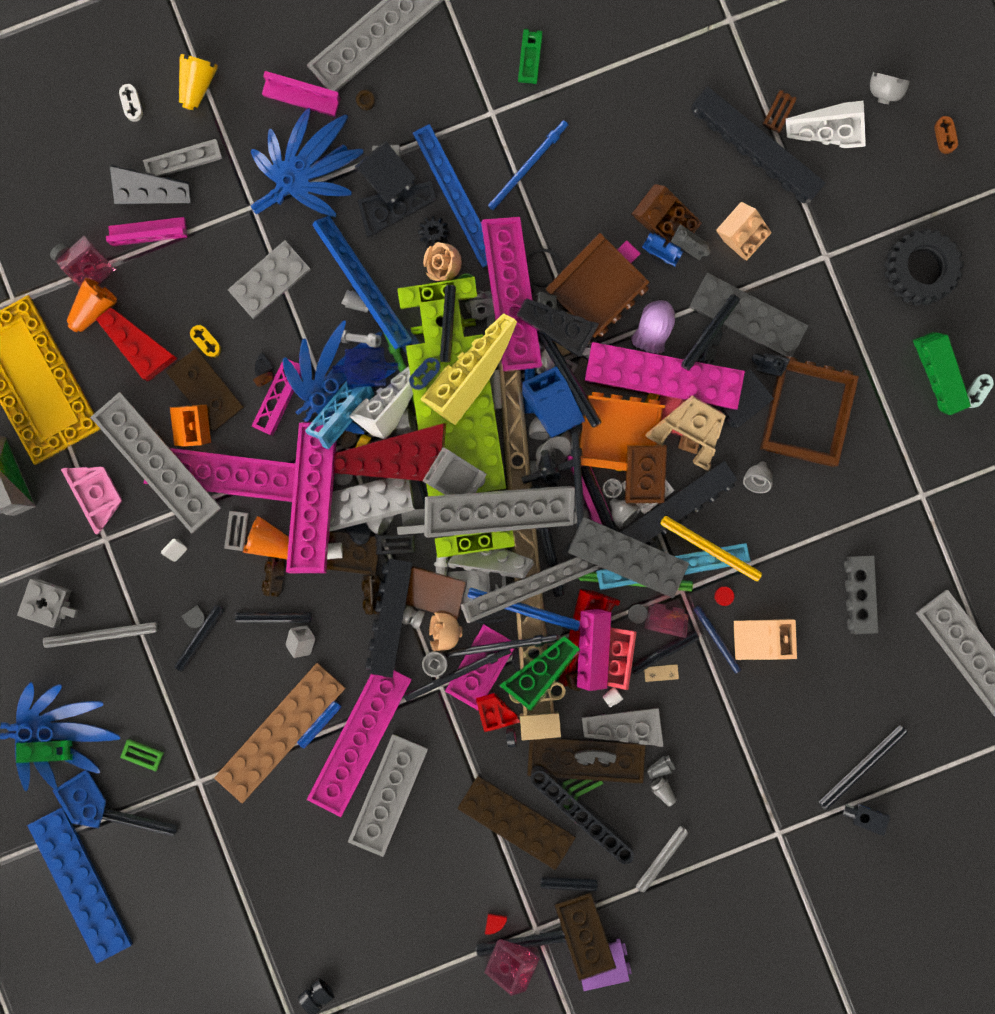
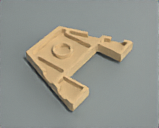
(696, 421)

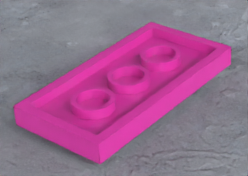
(481, 680)

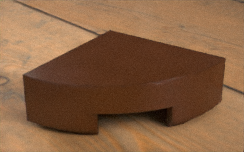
(264, 379)

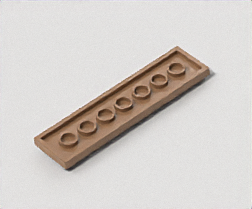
(279, 733)

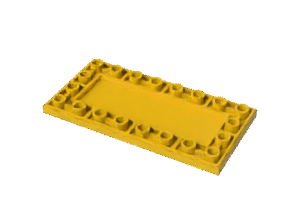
(39, 386)

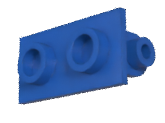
(668, 254)

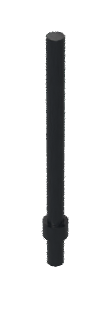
(576, 453)
(537, 640)
(491, 657)

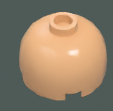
(442, 262)
(444, 631)

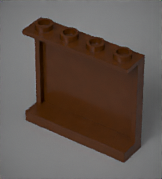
(599, 284)

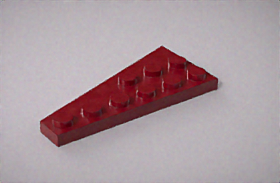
(397, 457)

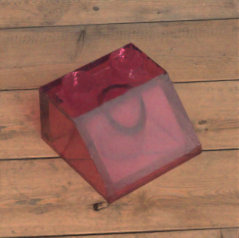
(85, 261)
(667, 621)
(511, 966)

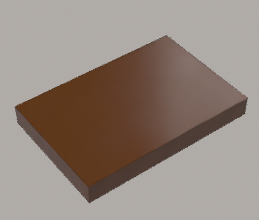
(645, 473)
(435, 592)

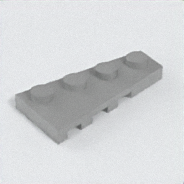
(497, 560)
(629, 726)

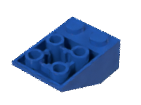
(552, 402)

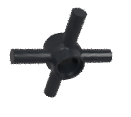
(548, 470)

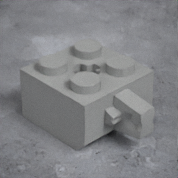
(57, 603)

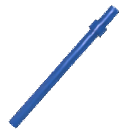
(552, 137)

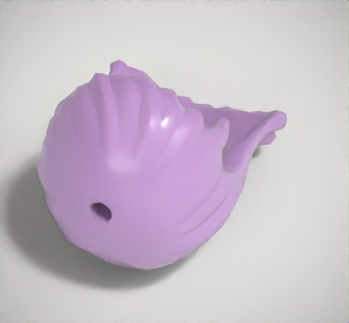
(654, 327)

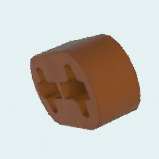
(950, 134)

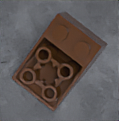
(663, 213)

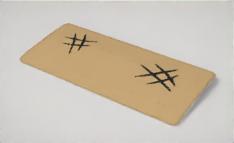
(661, 673)

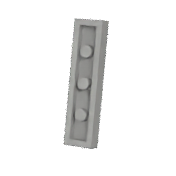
(183, 158)

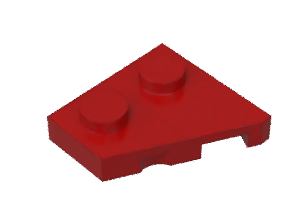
(495, 713)

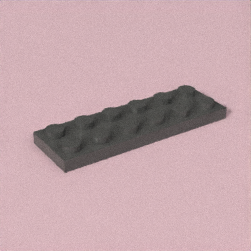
(750, 317)
(628, 557)

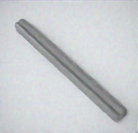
(100, 635)

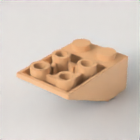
(765, 639)

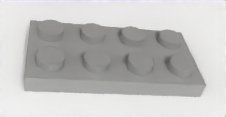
(269, 279)

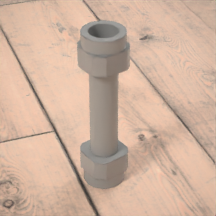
(372, 339)

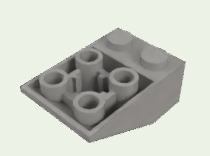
(479, 580)

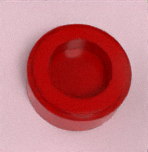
(724, 596)

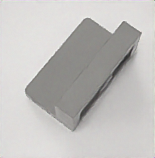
(413, 522)

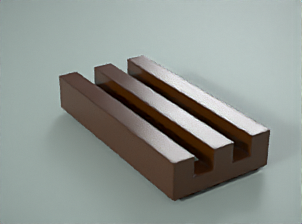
(786, 97)

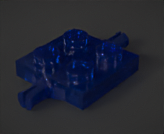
(365, 367)

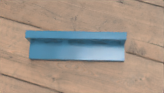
(336, 424)

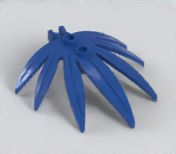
(295, 171)
(323, 388)
(39, 728)

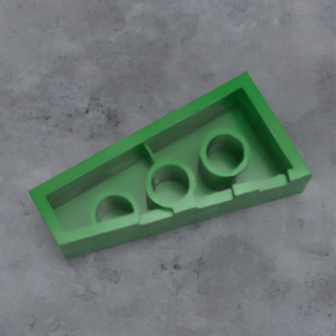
(942, 372)
(540, 674)

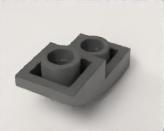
(588, 756)

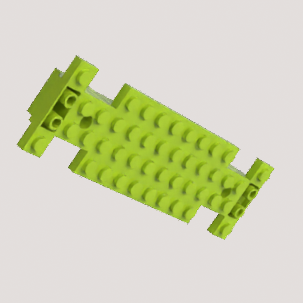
(476, 433)

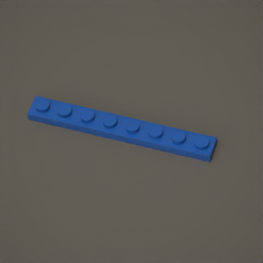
(452, 190)
(362, 282)

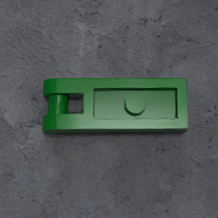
(530, 57)
(43, 751)

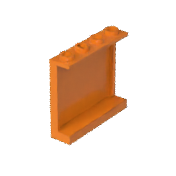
(622, 425)

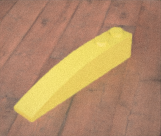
(465, 379)

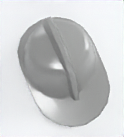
(557, 447)

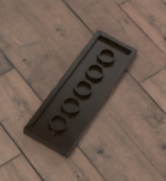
(559, 759)
(516, 822)

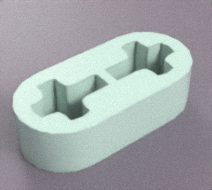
(981, 393)

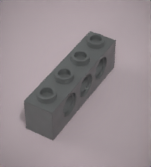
(869, 623)

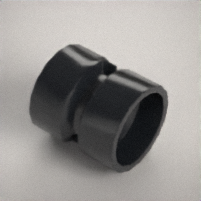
(318, 995)

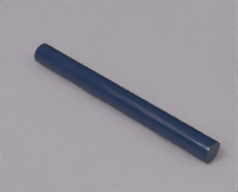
(717, 639)

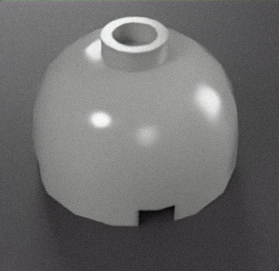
(887, 87)

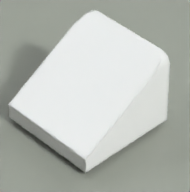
(174, 550)

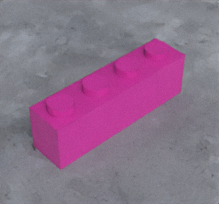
(594, 650)

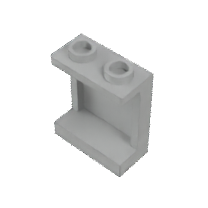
(454, 475)

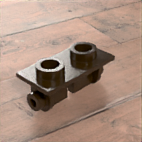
(272, 570)
(369, 588)

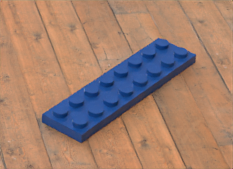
(80, 885)

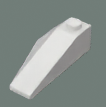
(836, 125)
(384, 410)

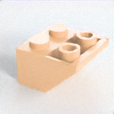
(744, 230)

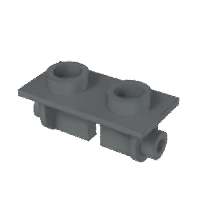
(690, 243)

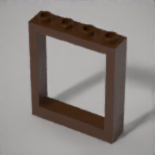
(827, 372)

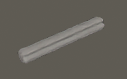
(662, 859)

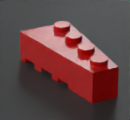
(140, 349)

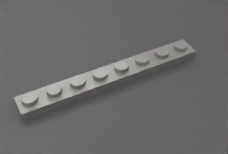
(526, 588)

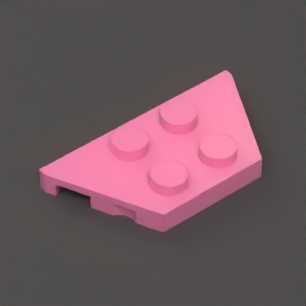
(94, 494)

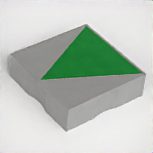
(13, 490)

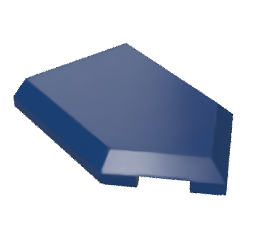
(82, 800)

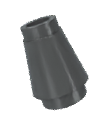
(661, 767)

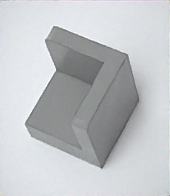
(300, 641)

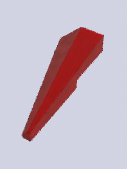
(586, 601)

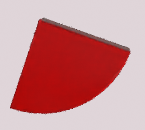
(495, 923)

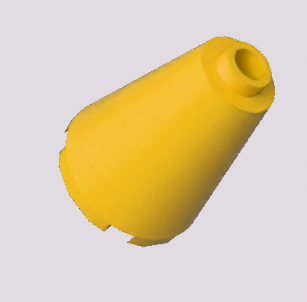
(194, 80)

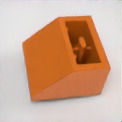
(190, 425)

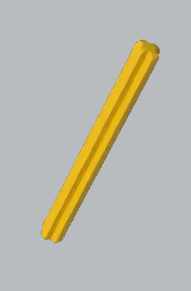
(711, 548)

